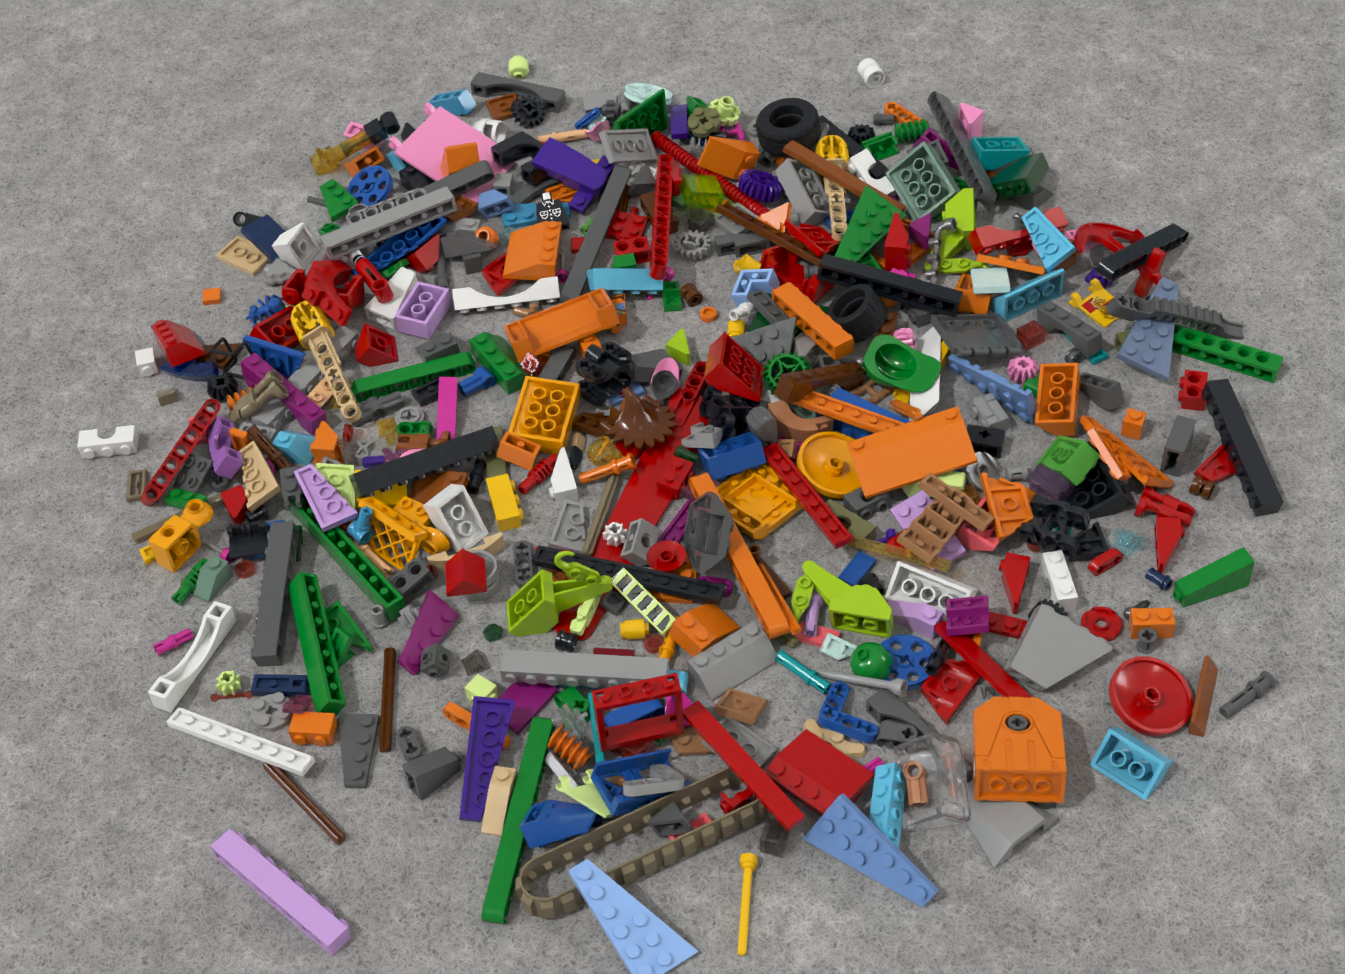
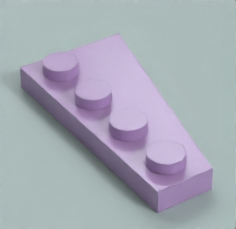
(323, 499)

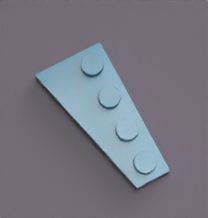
(1048, 240)

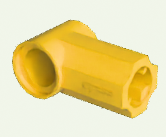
(745, 263)

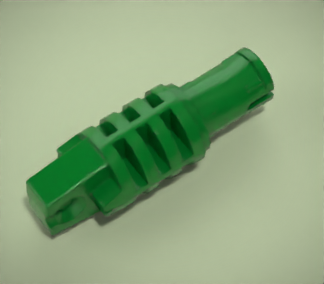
(188, 584)

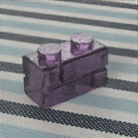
(1049, 483)

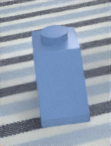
(494, 203)

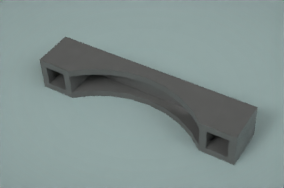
(491, 85)
(888, 707)

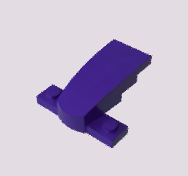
(575, 172)

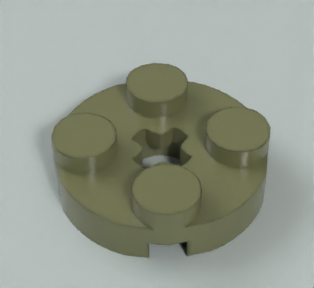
(704, 114)

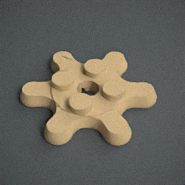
(835, 739)

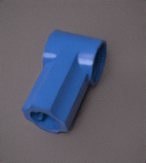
(481, 379)

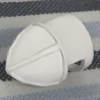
(493, 129)

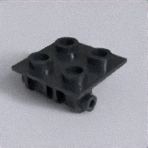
(247, 539)

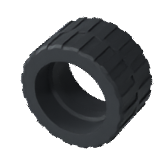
(858, 311)

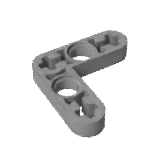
(661, 780)

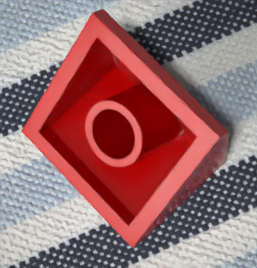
(465, 574)

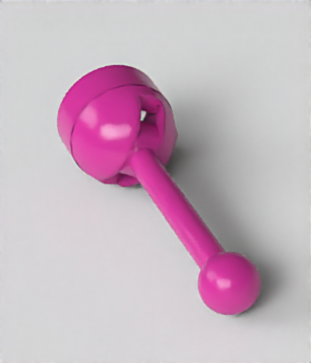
(668, 276)

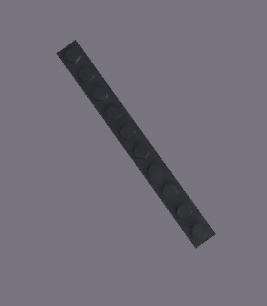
(648, 578)

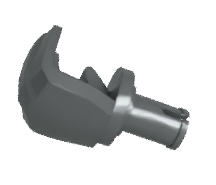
(762, 425)

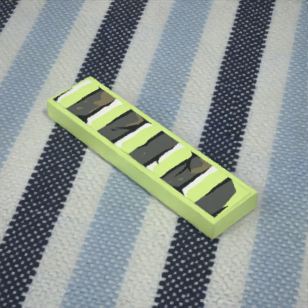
(643, 601)

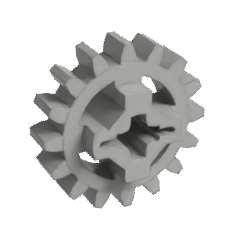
(692, 245)

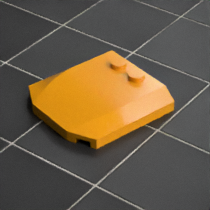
(758, 501)

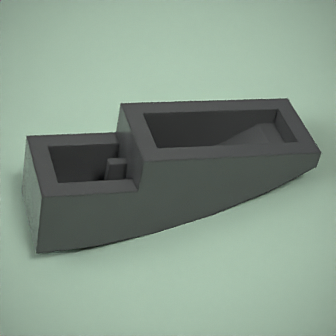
(740, 244)

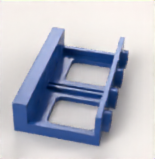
(629, 769)

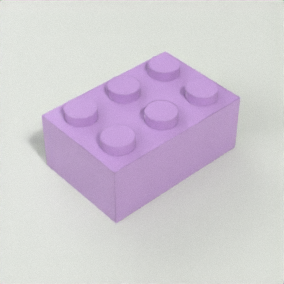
(423, 310)

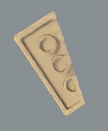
(258, 476)

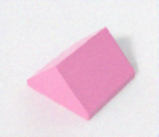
(971, 120)

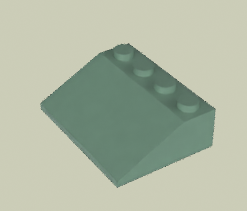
(923, 182)

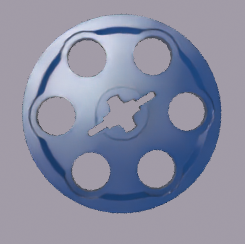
(373, 183)
(906, 653)

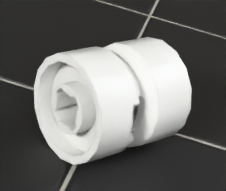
(871, 73)

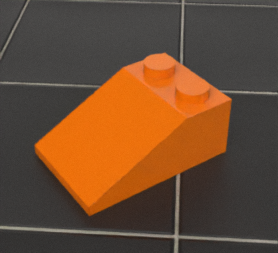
(729, 156)
(972, 302)
(702, 628)

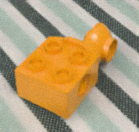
(414, 511)
(180, 535)

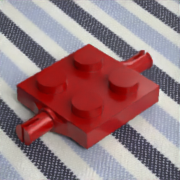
(627, 225)

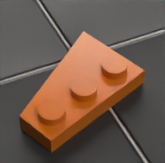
(1101, 440)

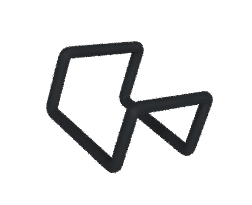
(231, 353)

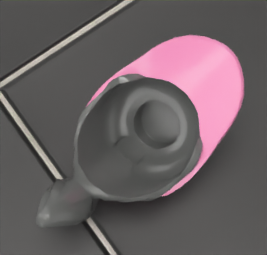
(665, 379)

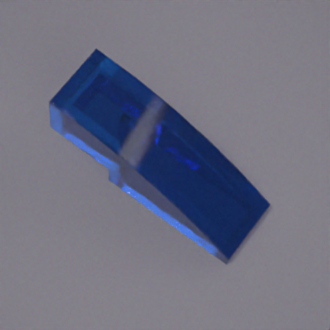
(192, 370)

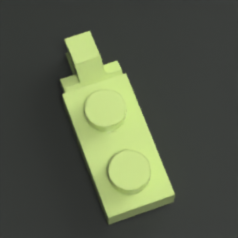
(585, 615)

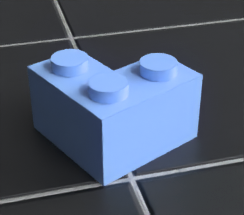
(752, 281)

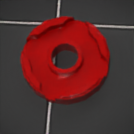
(1107, 615)

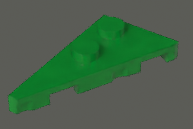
(339, 617)

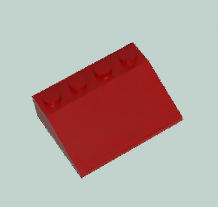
(733, 369)
(817, 773)

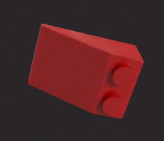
(897, 246)
(277, 329)

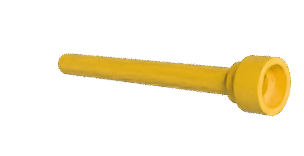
(748, 863)

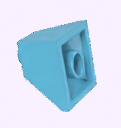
(295, 446)

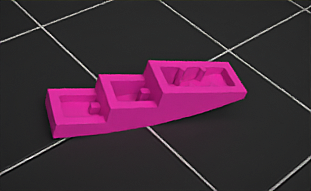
(447, 406)

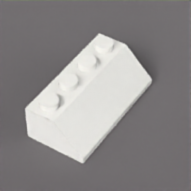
(925, 586)

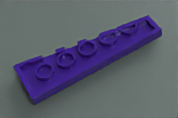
(486, 739)

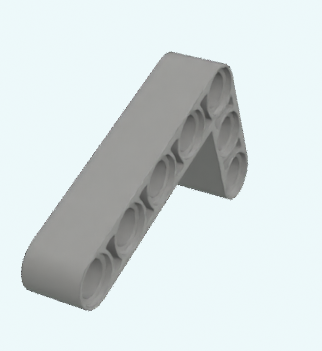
(382, 206)

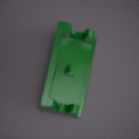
(881, 146)

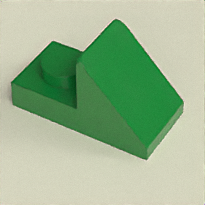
(341, 643)

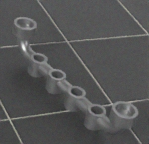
(935, 243)

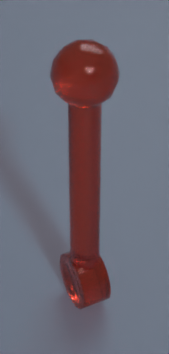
(214, 697)

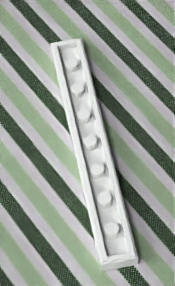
(241, 741)

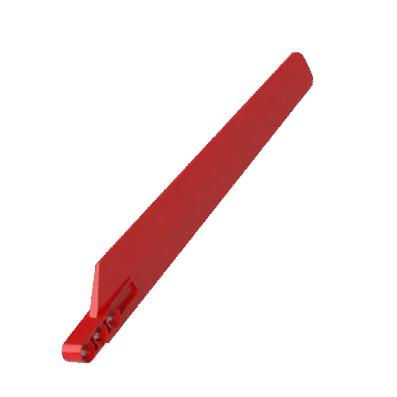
(641, 495)

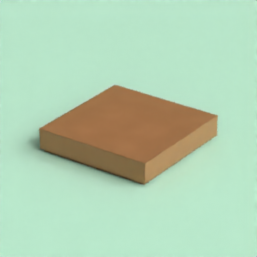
(740, 706)

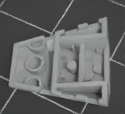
(1004, 824)

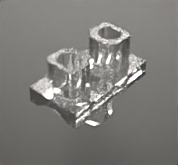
(571, 719)

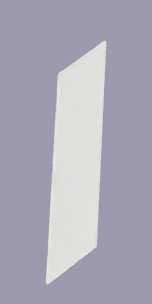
(930, 345)

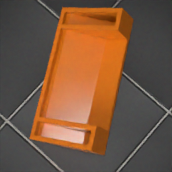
(562, 324)
(912, 452)

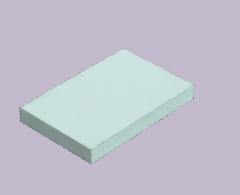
(990, 280)

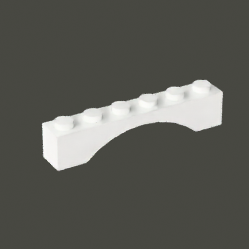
(543, 289)
(173, 685)

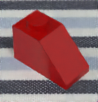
(235, 503)

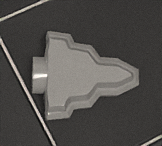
(278, 272)

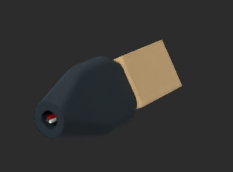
(576, 449)

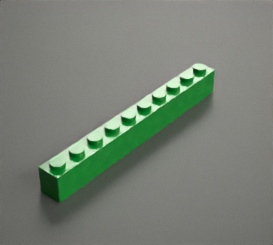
(352, 561)

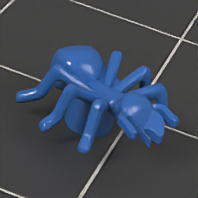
(268, 308)

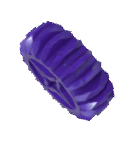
(760, 185)

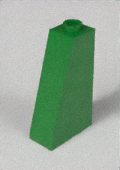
(1215, 579)

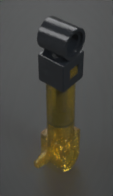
(374, 132)

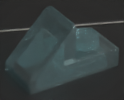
(1126, 541)

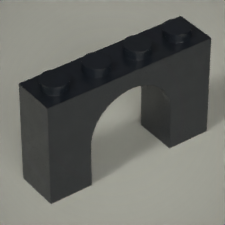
(517, 147)

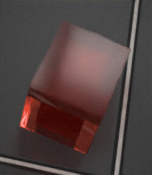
(1031, 335)

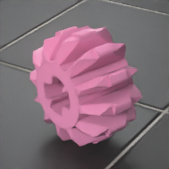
(907, 336)
(1022, 368)

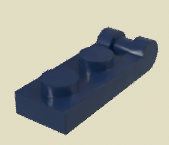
(271, 683)

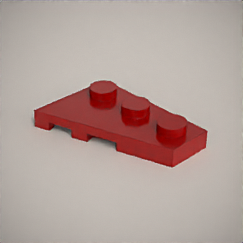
(1216, 467)

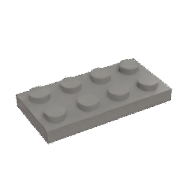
(628, 146)

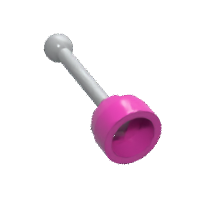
(562, 272)
(224, 552)

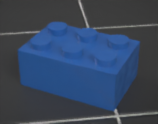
(732, 456)

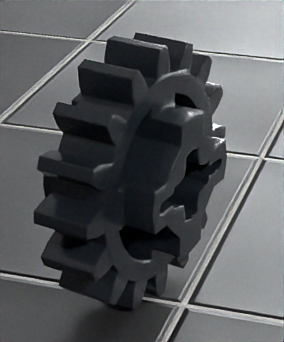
(527, 111)

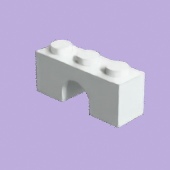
(859, 166)
(122, 442)
(1057, 573)

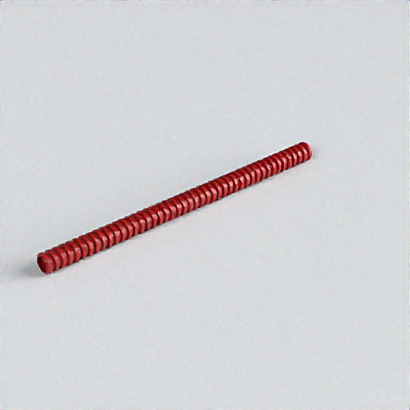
(690, 162)

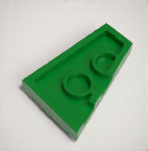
(337, 199)

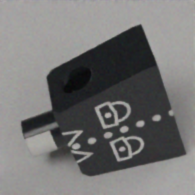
(551, 211)

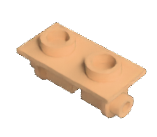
(321, 393)

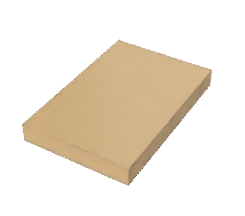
(243, 256)

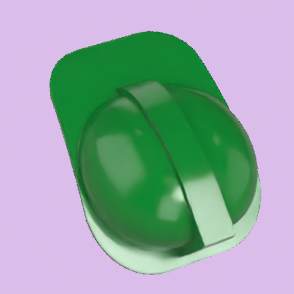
(900, 366)

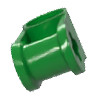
(414, 428)
(573, 699)

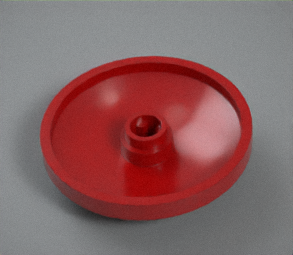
(1150, 696)

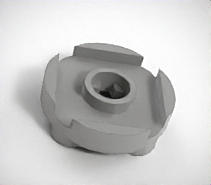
(972, 472)
(263, 706)

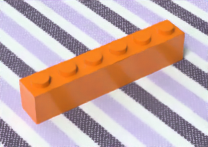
(813, 321)

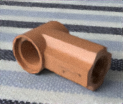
(916, 785)

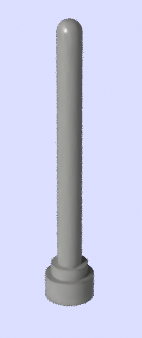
(897, 686)

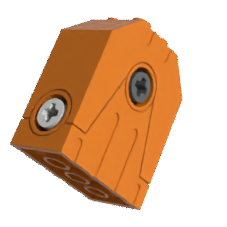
(1018, 751)

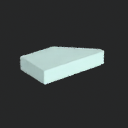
(836, 647)

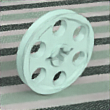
(641, 91)

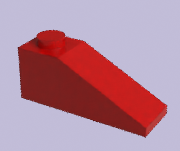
(1167, 539)
(1014, 576)

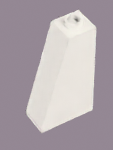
(401, 285)

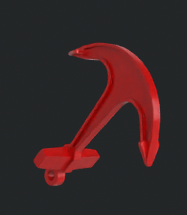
(1105, 233)

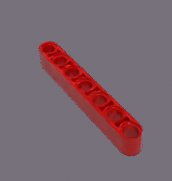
(177, 459)

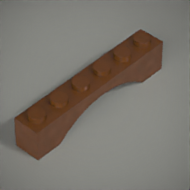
(798, 384)

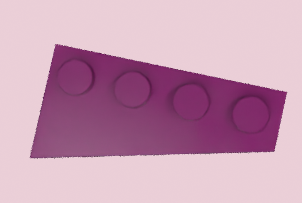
(430, 627)

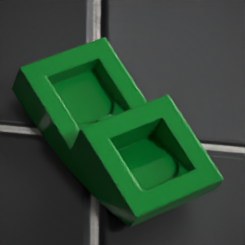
(671, 296)

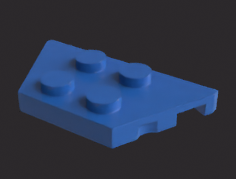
(281, 358)

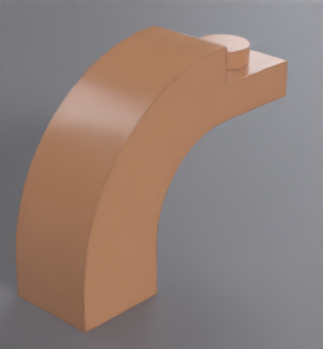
(796, 427)

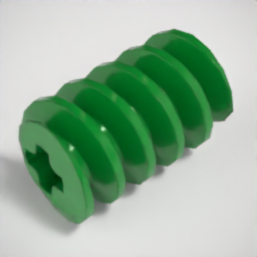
(910, 130)

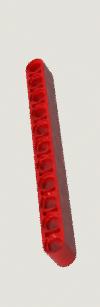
(661, 217)

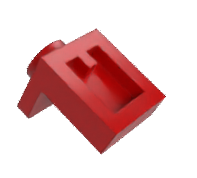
(740, 799)

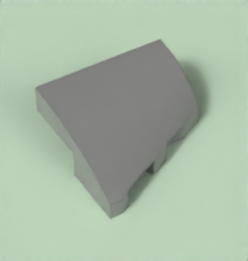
(703, 436)

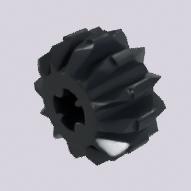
(861, 133)
(222, 386)

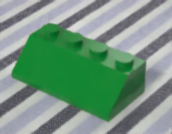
(499, 359)

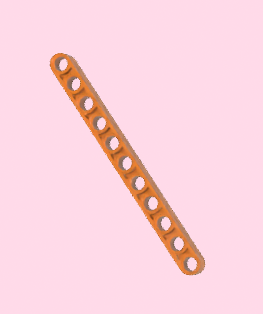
(747, 570)

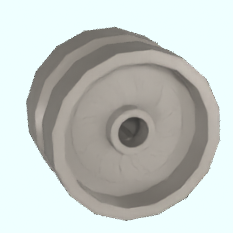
(492, 577)

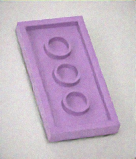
(914, 506)

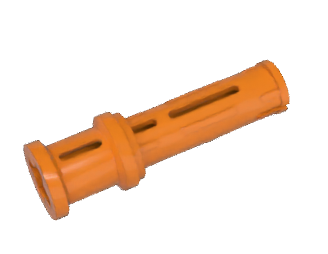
(616, 466)

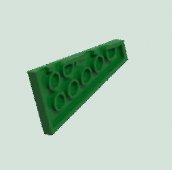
(867, 226)

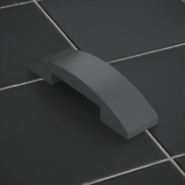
(527, 191)

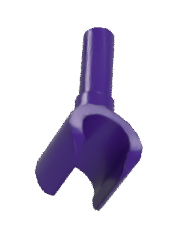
(889, 533)

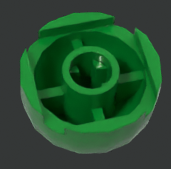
(871, 660)

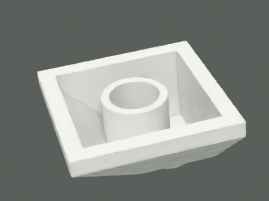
(296, 246)

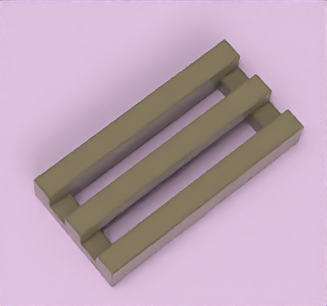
(137, 496)

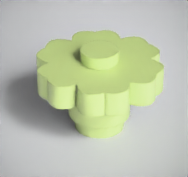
(727, 110)

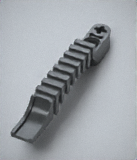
(1134, 308)

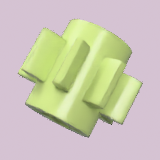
(228, 682)

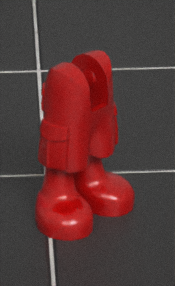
(1169, 507)

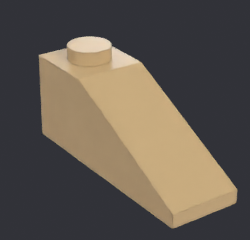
(498, 800)

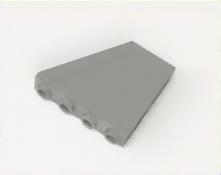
(1052, 649)

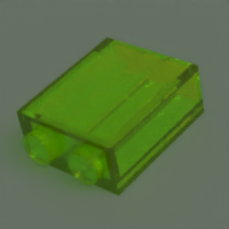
(701, 191)

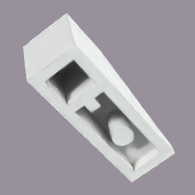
(563, 480)

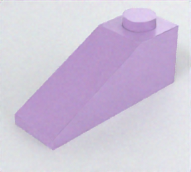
(916, 616)

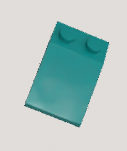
(998, 150)

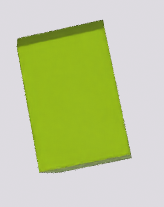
(678, 348)

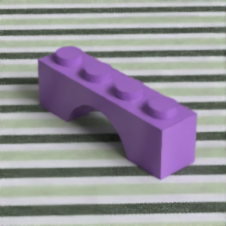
(225, 459)

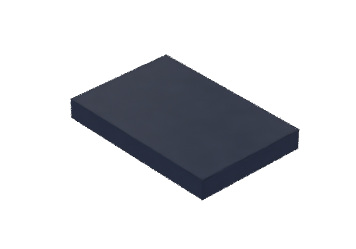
(263, 234)

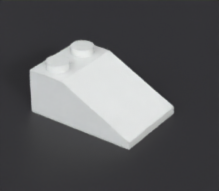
(456, 517)

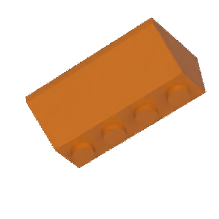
(1058, 398)

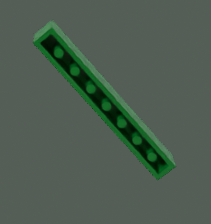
(316, 644)

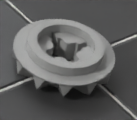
(403, 414)

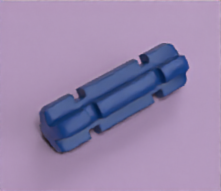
(588, 118)

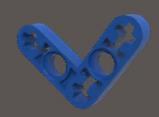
(838, 717)

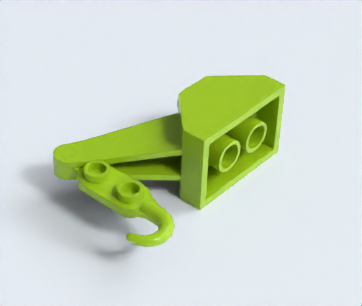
(963, 209)
(539, 601)
(850, 608)

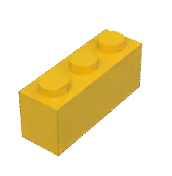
(504, 502)

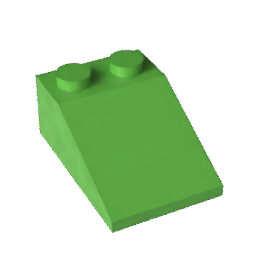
(1070, 458)

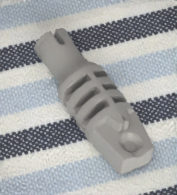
(624, 102)

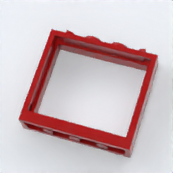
(641, 730)

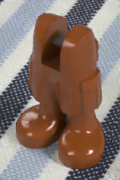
(420, 440)

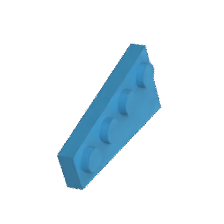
(525, 215)

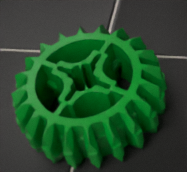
(782, 362)

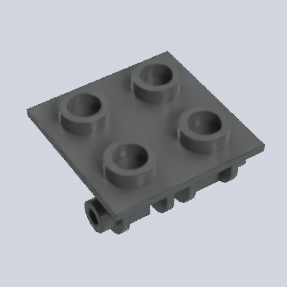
(194, 473)

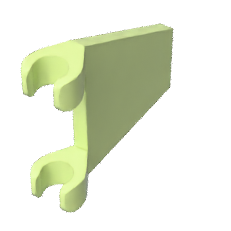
(585, 794)

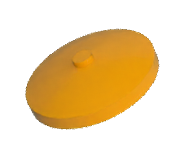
(828, 464)

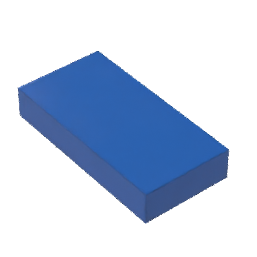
(857, 568)

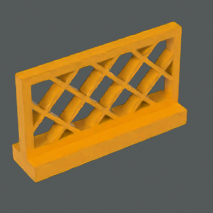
(393, 521)

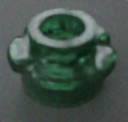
(493, 630)

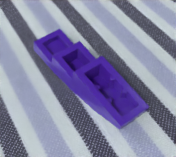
(679, 121)

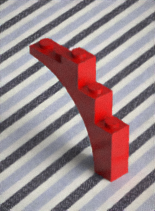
(320, 288)

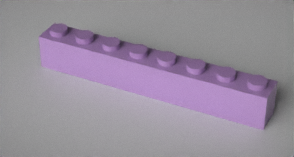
(281, 892)

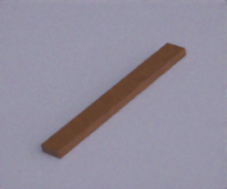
(768, 232)

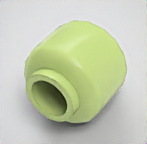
(518, 67)

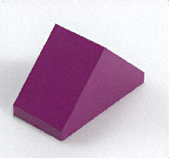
(920, 231)

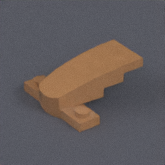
(941, 519)

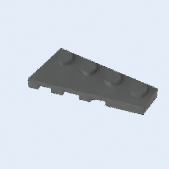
(357, 747)

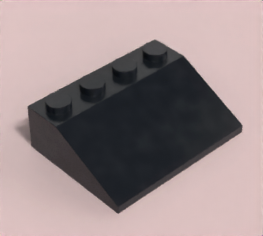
(1099, 492)

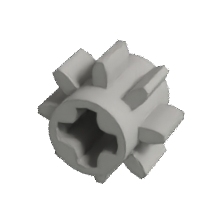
(408, 615)

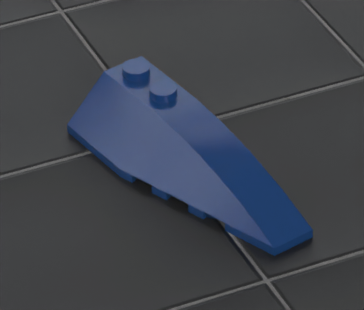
(402, 244)

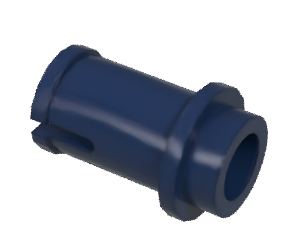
(1164, 582)

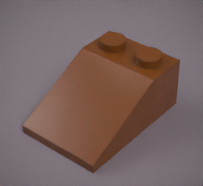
(430, 486)

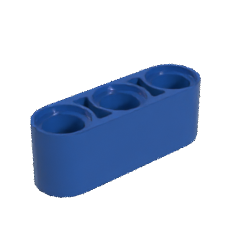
(634, 713)

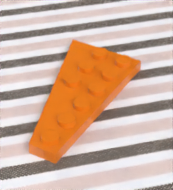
(1135, 463)

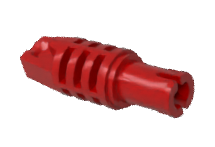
(538, 474)

